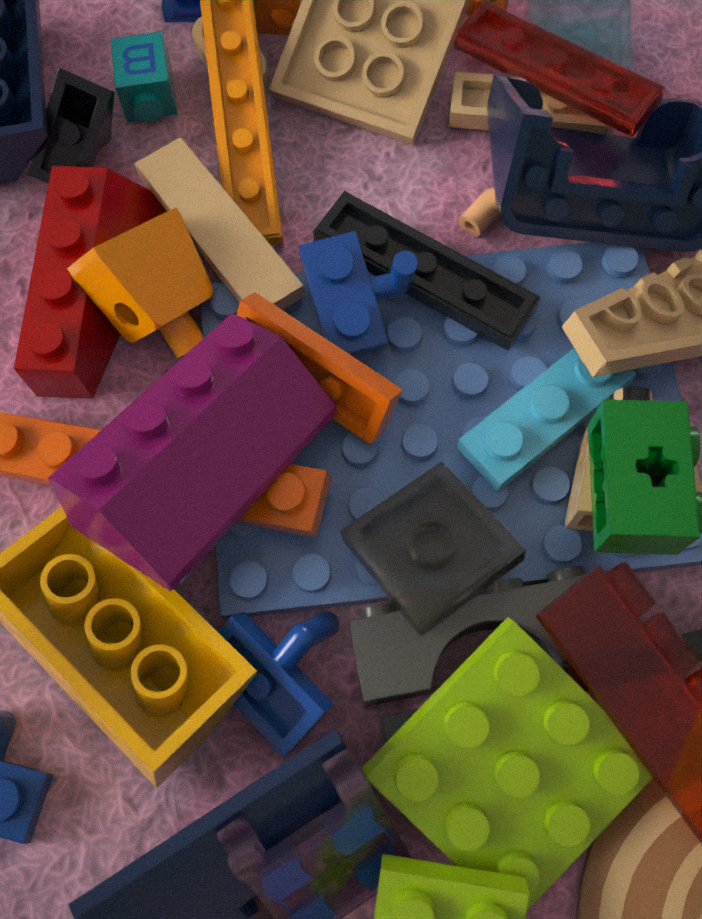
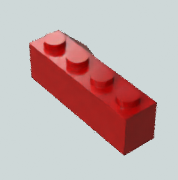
(63, 332)

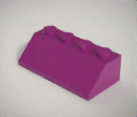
(194, 451)

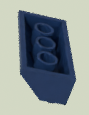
(21, 86)
(191, 870)

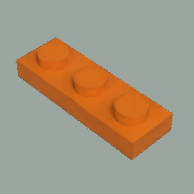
(360, 393)

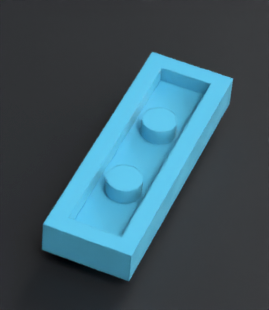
(537, 419)

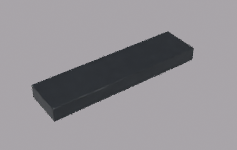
(443, 276)

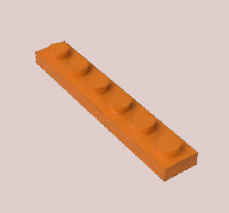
(38, 447)

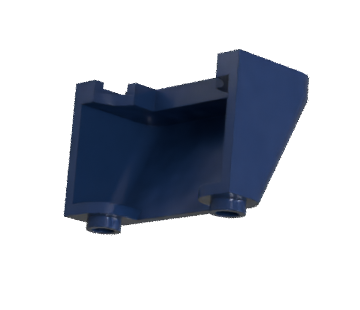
(596, 183)

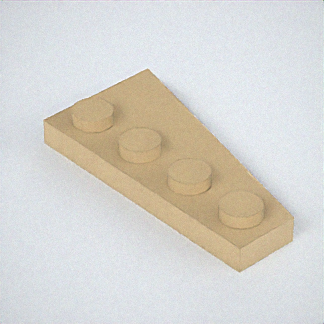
(644, 324)

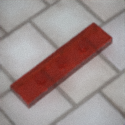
(559, 68)

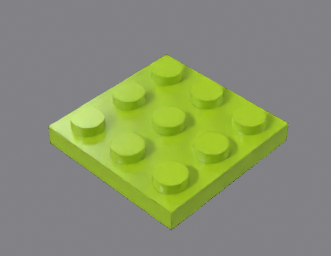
(509, 764)

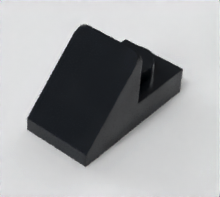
(77, 124)

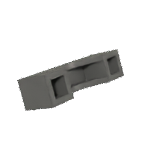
(400, 663)

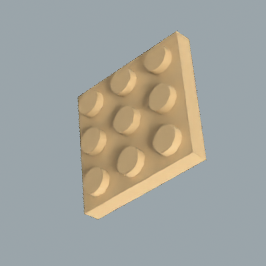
(368, 61)

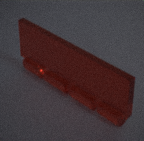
(636, 677)

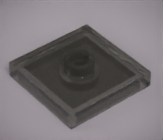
(432, 547)

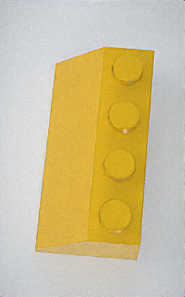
(119, 645)

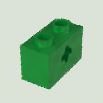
(625, 506)

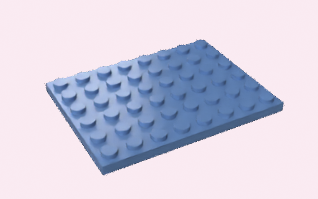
(448, 387)

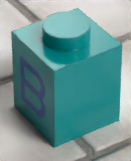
(143, 77)

